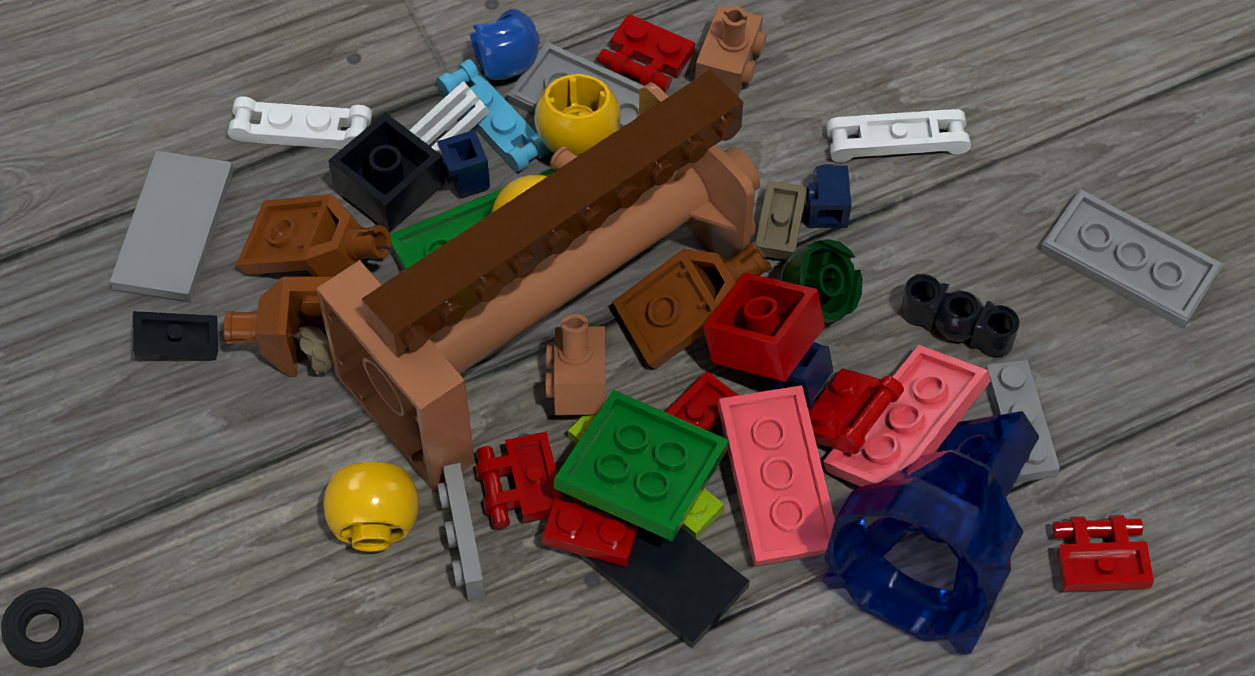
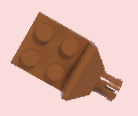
(309, 236)
(678, 297)
(280, 313)

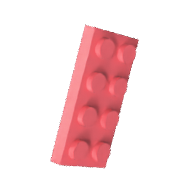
(933, 402)
(777, 474)

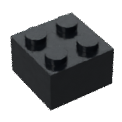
(387, 171)

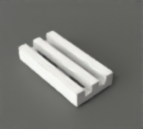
(447, 112)

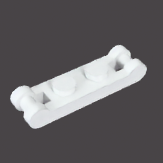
(297, 124)
(898, 134)

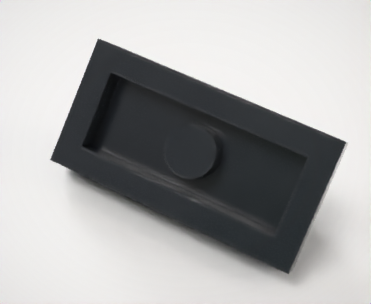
(175, 335)

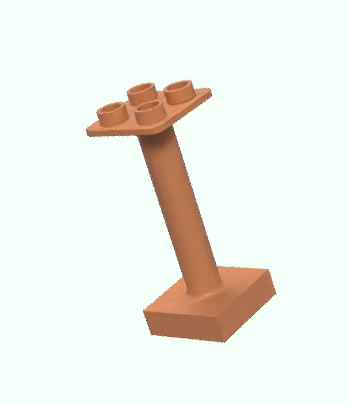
(423, 396)

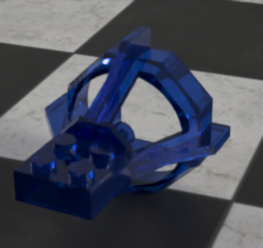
(952, 500)

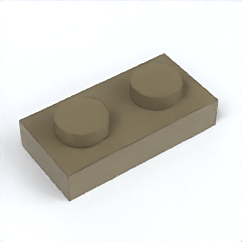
(780, 219)

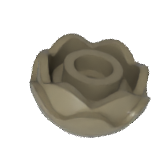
(317, 348)

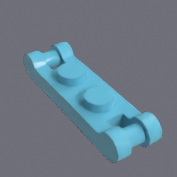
(503, 125)

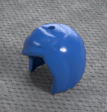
(506, 46)

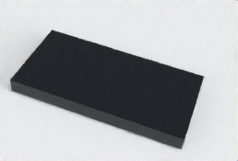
(675, 582)

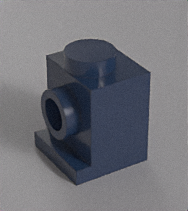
(465, 163)
(829, 197)
(810, 373)

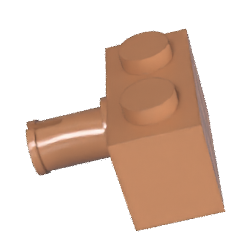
(731, 47)
(578, 367)

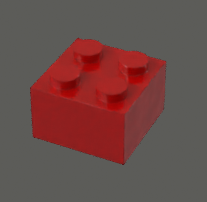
(764, 326)

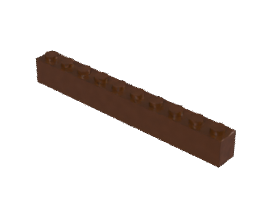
(552, 214)

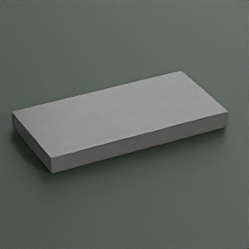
(557, 62)
(172, 226)
(1132, 258)

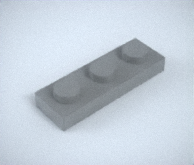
(1015, 391)
(461, 533)

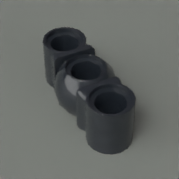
(978, 320)

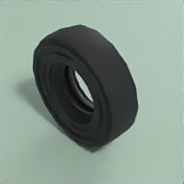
(28, 606)

